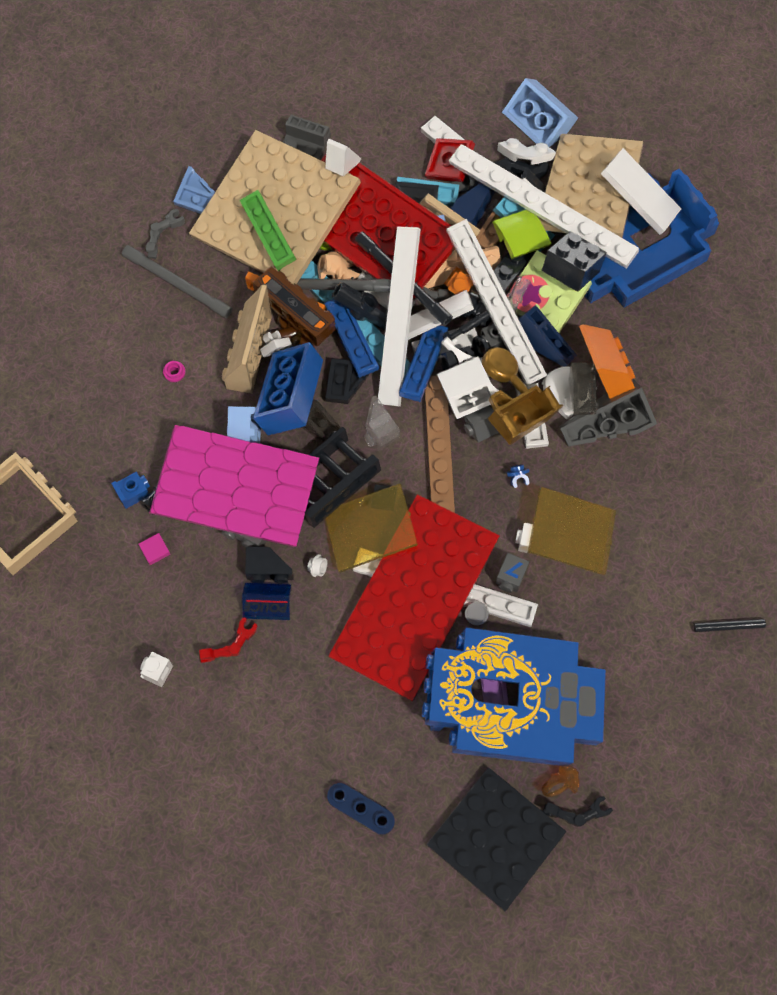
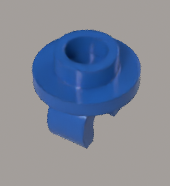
(516, 472)

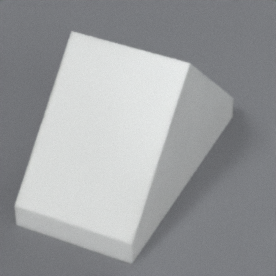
(340, 158)

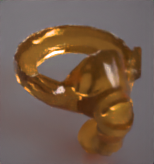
(566, 775)

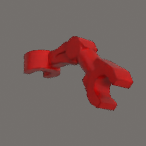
(209, 654)

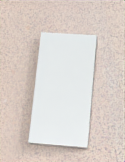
(641, 191)

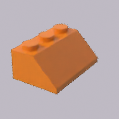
(608, 360)

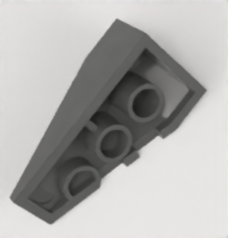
(613, 416)

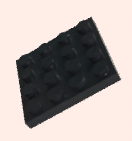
(496, 839)

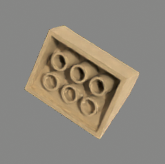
(248, 340)

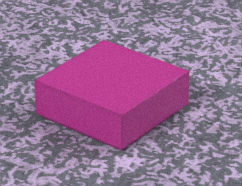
(154, 549)

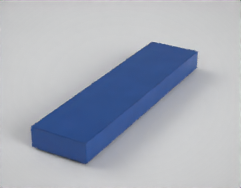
(352, 339)
(423, 364)

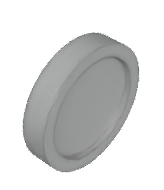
(476, 613)

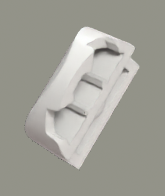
(559, 383)

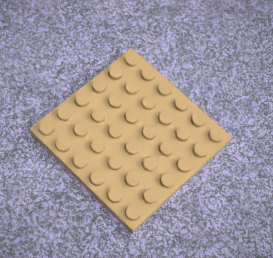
(297, 192)

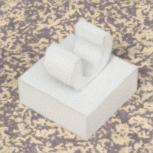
(274, 343)

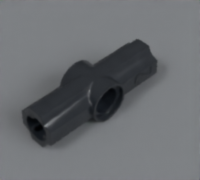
(361, 305)

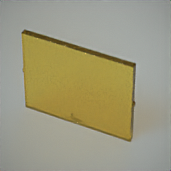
(370, 528)
(572, 531)

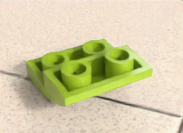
(521, 233)

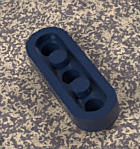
(369, 816)

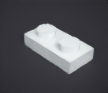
(437, 129)

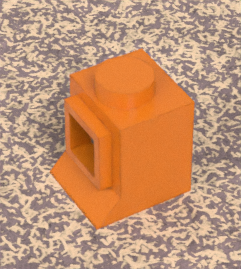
(458, 281)

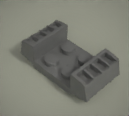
(306, 136)

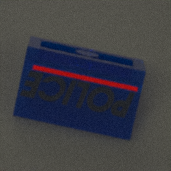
(266, 601)

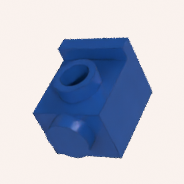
(131, 496)

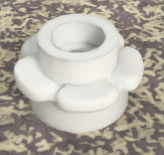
(317, 566)

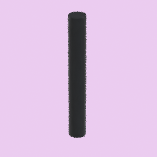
(729, 625)

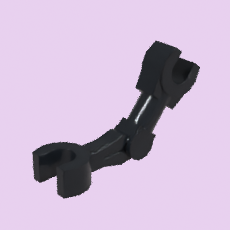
(577, 820)

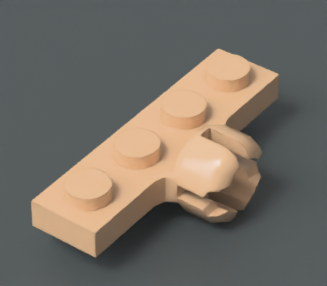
(491, 253)

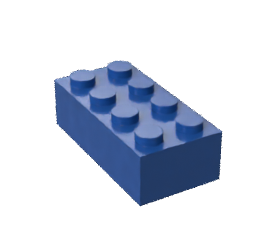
(288, 389)

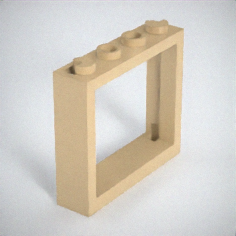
(7, 469)

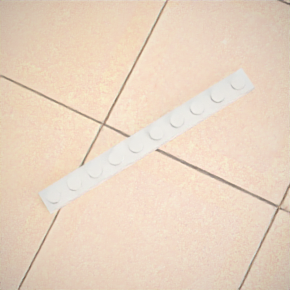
(542, 205)

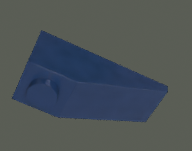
(473, 203)
(545, 337)

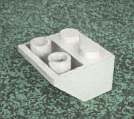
(466, 387)

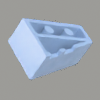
(242, 425)

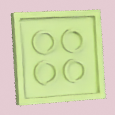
(561, 299)

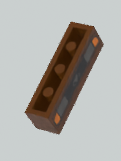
(296, 307)

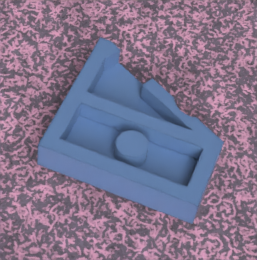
(193, 192)

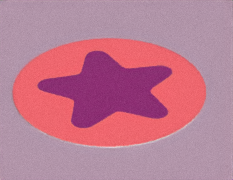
(532, 294)

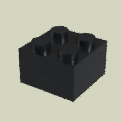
(573, 261)

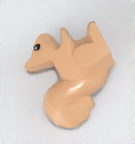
(335, 265)

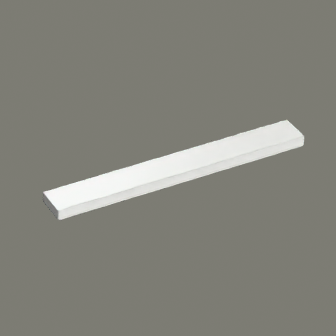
(496, 302)
(399, 315)
(498, 603)

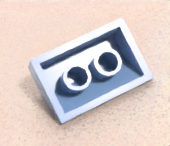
(539, 113)

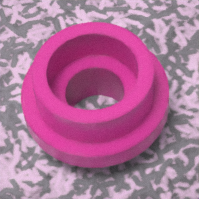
(174, 365)

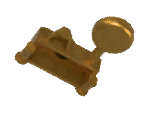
(524, 413)

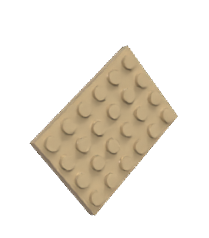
(579, 182)

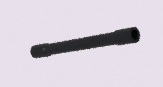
(435, 308)

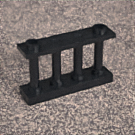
(349, 483)

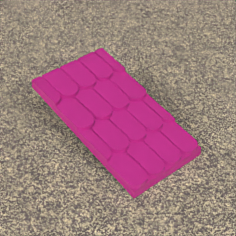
(234, 485)

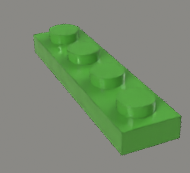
(268, 230)

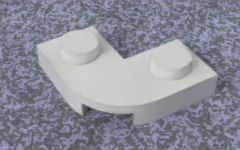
(536, 154)

